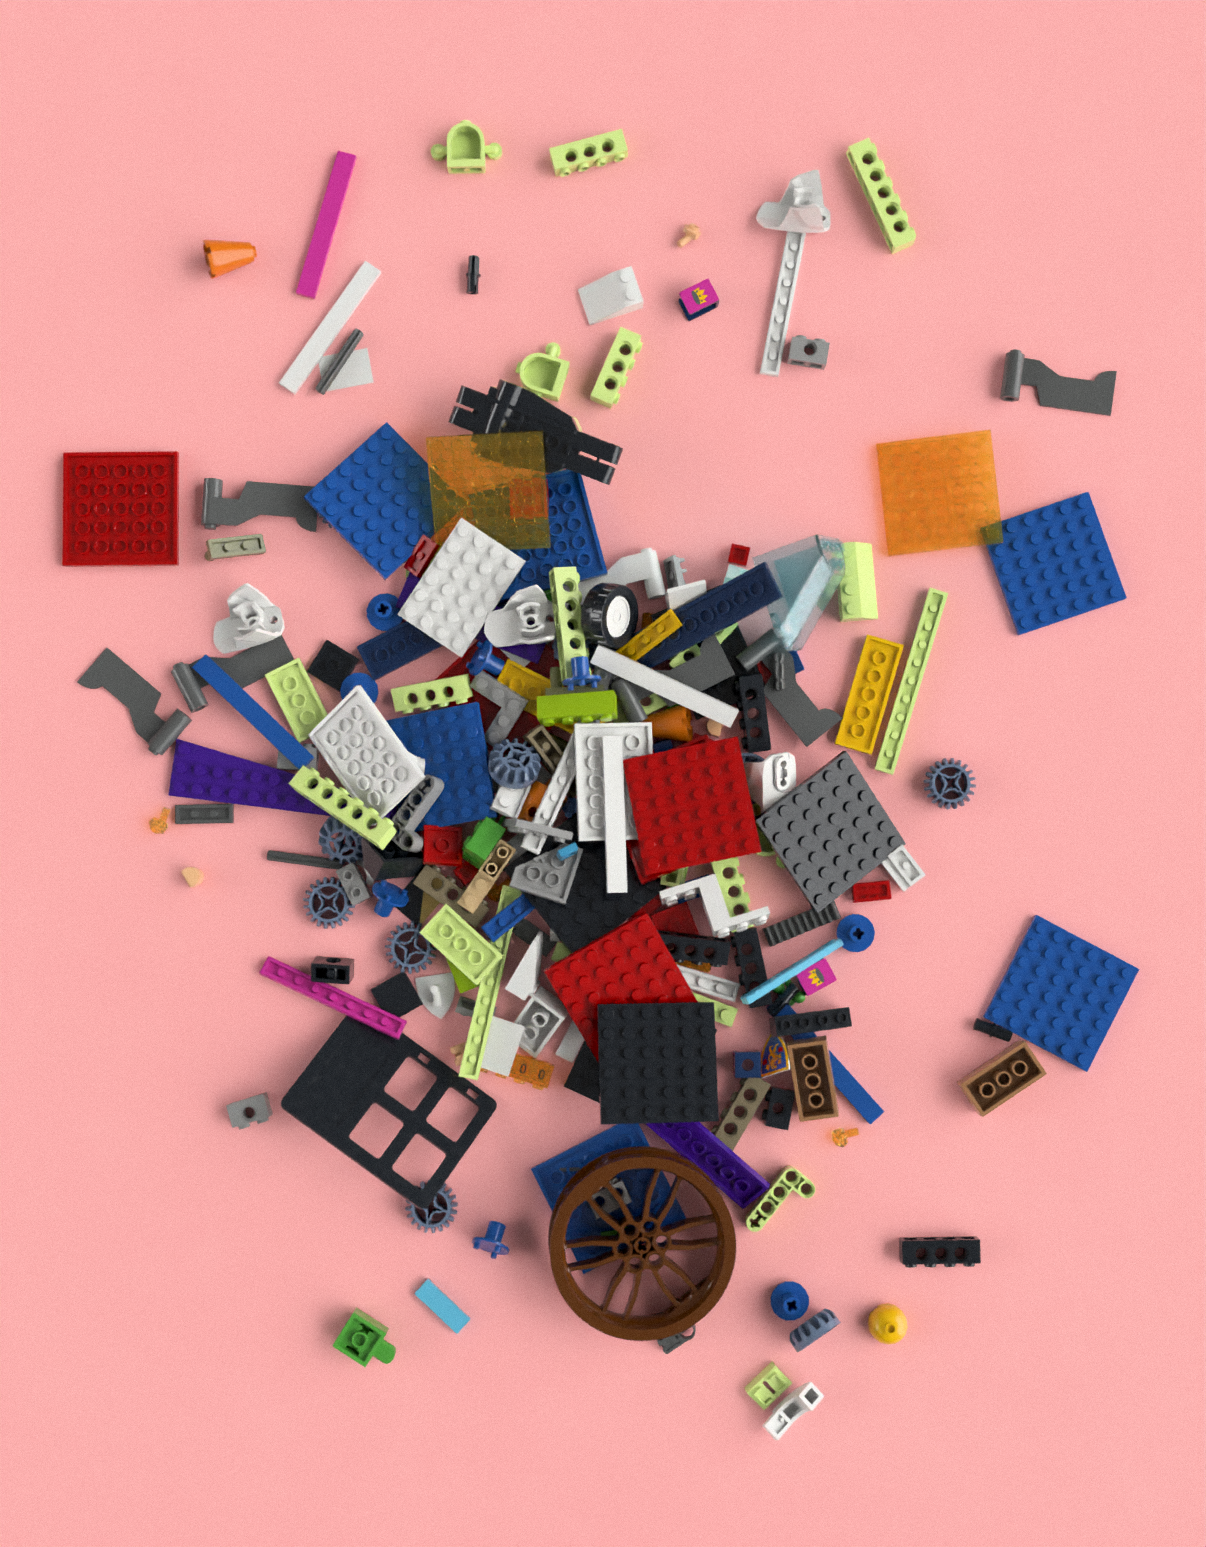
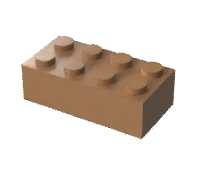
(813, 1078)
(1001, 1078)

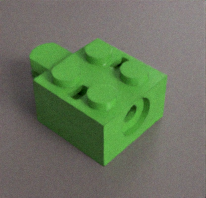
(484, 839)
(364, 1338)

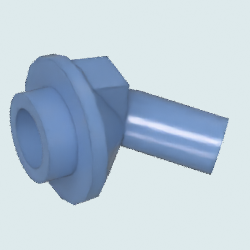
(570, 807)

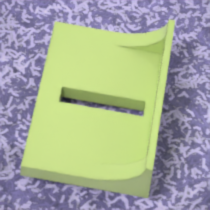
(760, 1392)

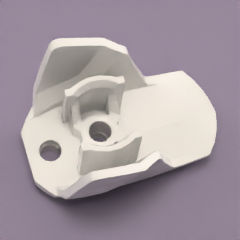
(800, 207)
(249, 621)
(510, 626)
(771, 779)

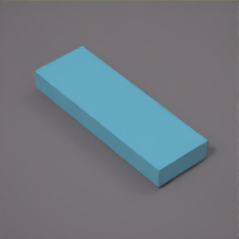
(442, 1306)

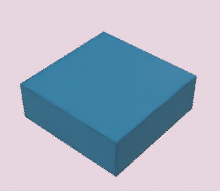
(567, 851)

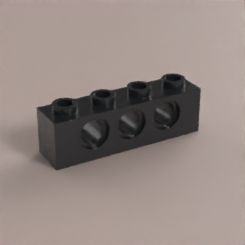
(761, 741)
(750, 937)
(720, 947)
(810, 1022)
(909, 1246)

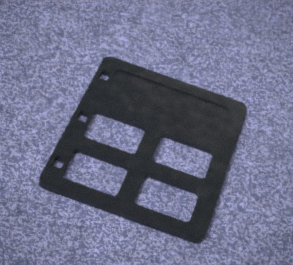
(352, 1076)

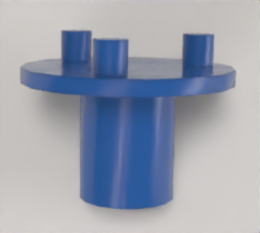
(383, 613)
(485, 660)
(581, 674)
(363, 680)
(388, 897)
(855, 932)
(492, 1240)
(789, 1300)

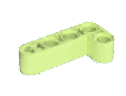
(777, 1200)

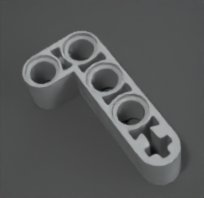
(429, 790)

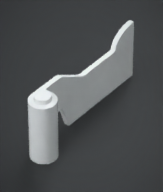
(629, 570)

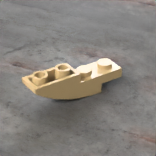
(487, 876)

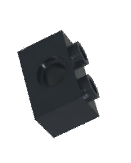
(332, 970)
(778, 1119)

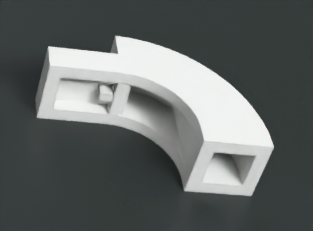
(793, 1406)

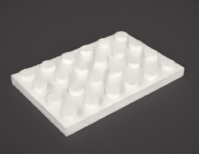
(461, 587)
(366, 753)
(589, 773)

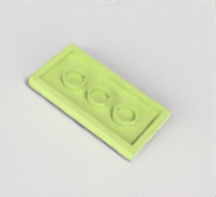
(297, 698)
(461, 944)

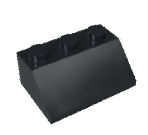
(391, 861)

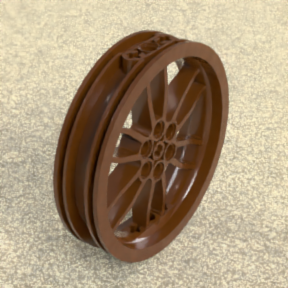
(693, 1303)

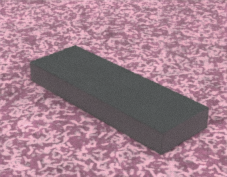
(204, 814)

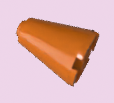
(227, 255)
(672, 724)

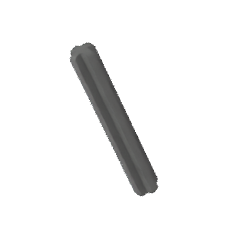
(339, 361)
(303, 860)

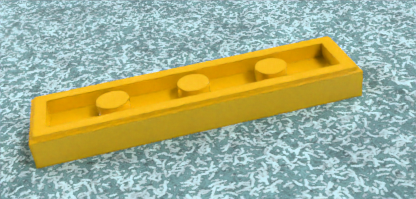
(651, 636)

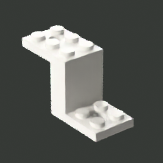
(714, 906)

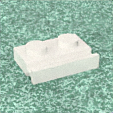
(509, 801)
(903, 868)

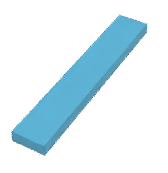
(791, 971)

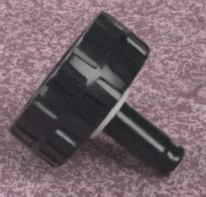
(609, 615)

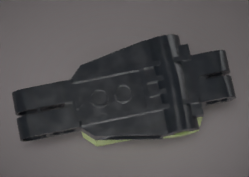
(520, 410)

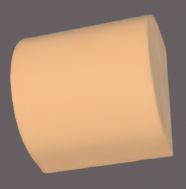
(714, 728)
(193, 876)

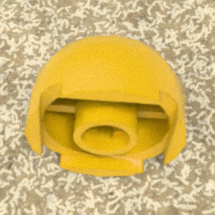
(887, 1324)

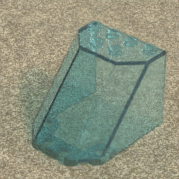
(807, 580)

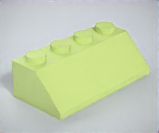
(857, 588)

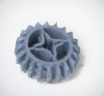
(960, 771)
(322, 909)
(405, 963)
(427, 1223)

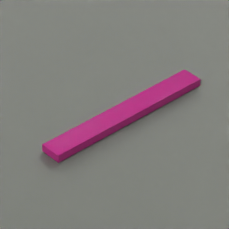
(326, 224)
(333, 998)

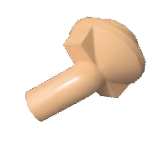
(691, 231)

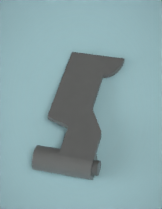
(1056, 390)
(256, 500)
(242, 668)
(697, 673)
(138, 697)
(791, 702)

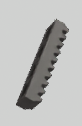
(800, 924)

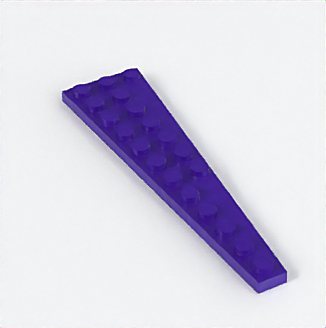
(234, 780)

